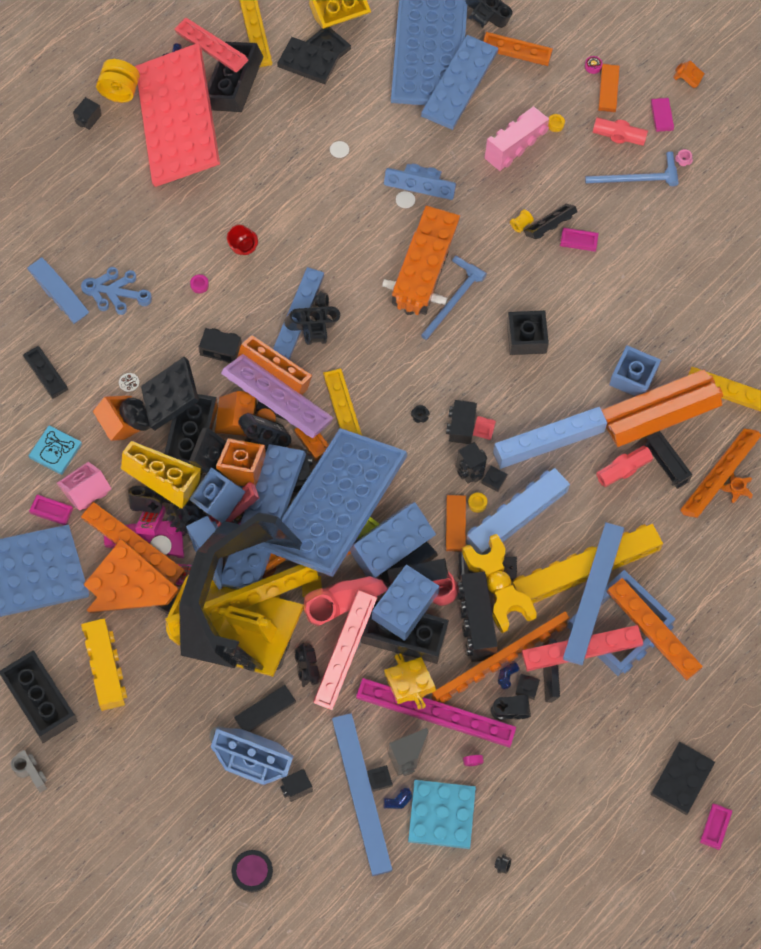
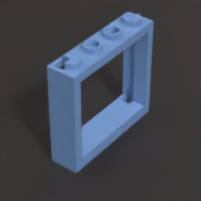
(639, 652)

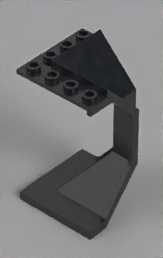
(197, 633)

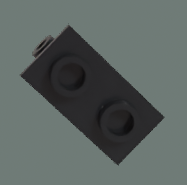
(304, 656)

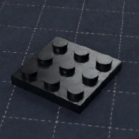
(169, 393)

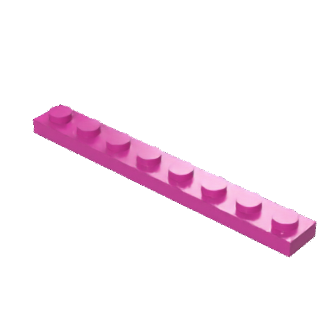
(439, 714)

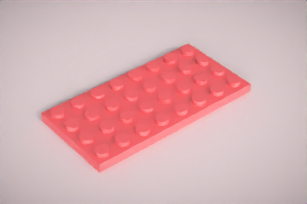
(177, 115)

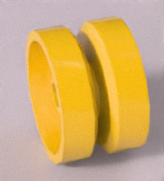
(118, 80)

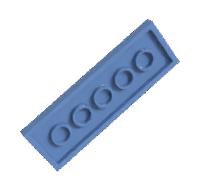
(459, 82)

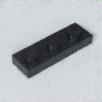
(551, 221)

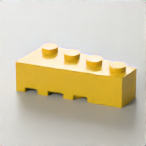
(161, 472)
(103, 664)

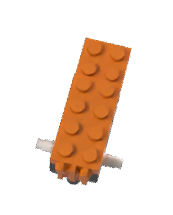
(424, 262)

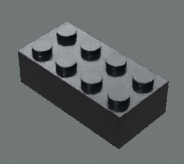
(230, 89)
(188, 426)
(477, 616)
(423, 641)
(38, 696)

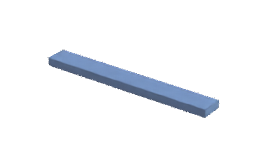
(593, 594)
(362, 795)

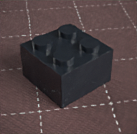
(527, 332)

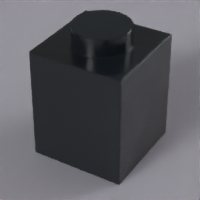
(87, 113)
(296, 785)

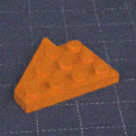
(128, 582)

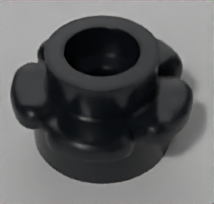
(322, 299)
(420, 409)
(503, 864)

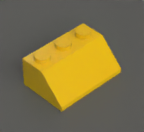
(333, 12)

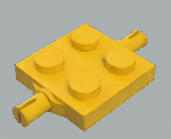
(409, 680)

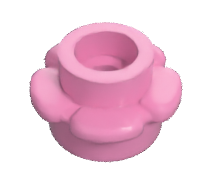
(684, 154)

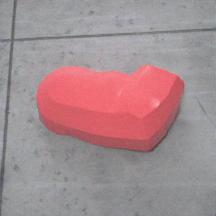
(337, 598)

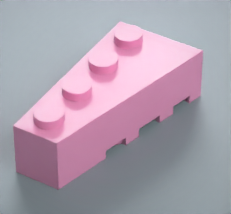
(516, 138)

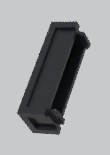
(668, 459)

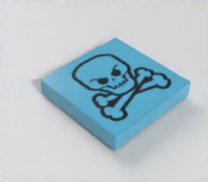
(55, 450)

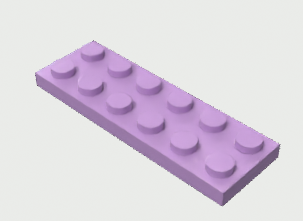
(277, 396)

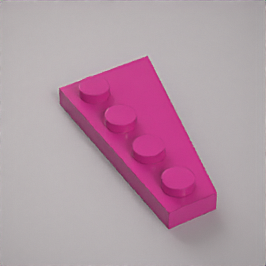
(163, 530)

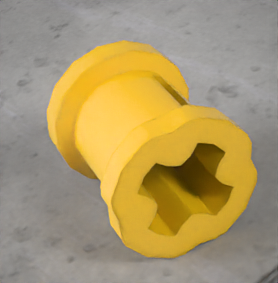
(521, 221)

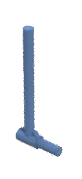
(670, 175)
(473, 274)

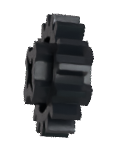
(183, 517)

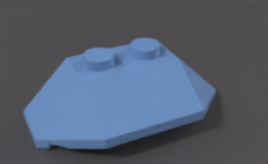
(251, 755)

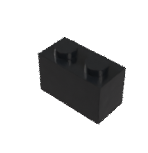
(220, 345)
(462, 423)

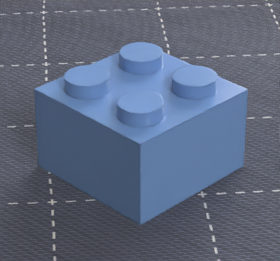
(634, 372)
(217, 495)

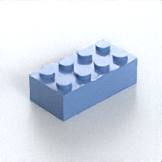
(391, 540)

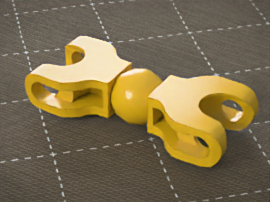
(499, 583)

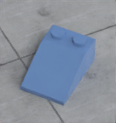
(199, 533)

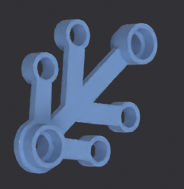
(114, 290)

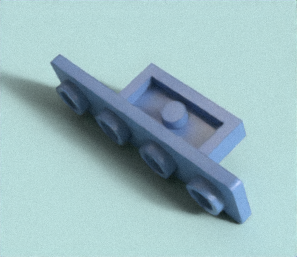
(420, 180)

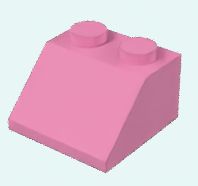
(84, 486)

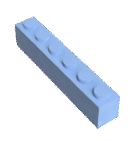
(549, 437)
(519, 511)

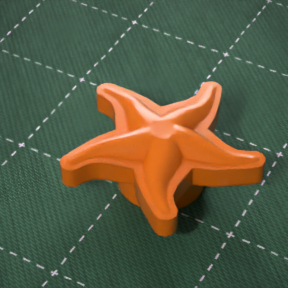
(737, 487)

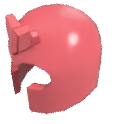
(447, 591)

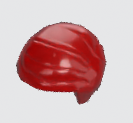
(242, 240)

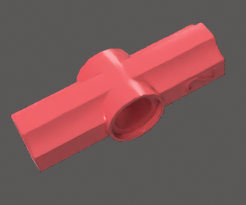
(620, 131)
(624, 466)

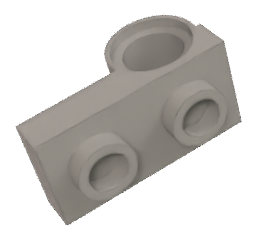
(37, 777)

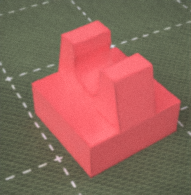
(484, 428)

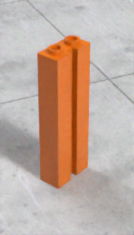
(662, 407)

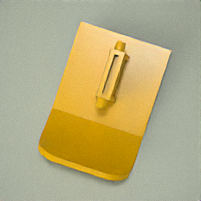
(260, 628)

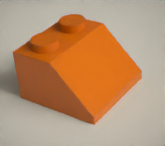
(230, 409)
(109, 417)
(241, 461)

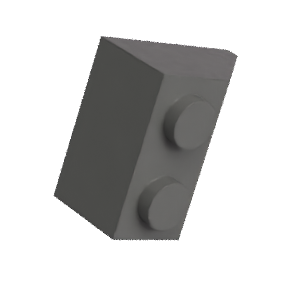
(407, 751)

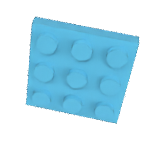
(442, 814)

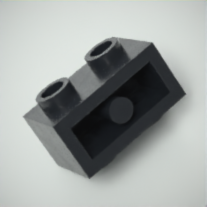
(471, 463)

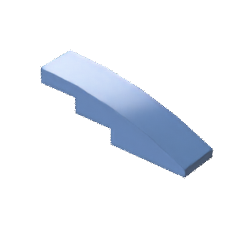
(58, 290)

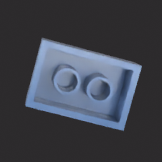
(405, 602)

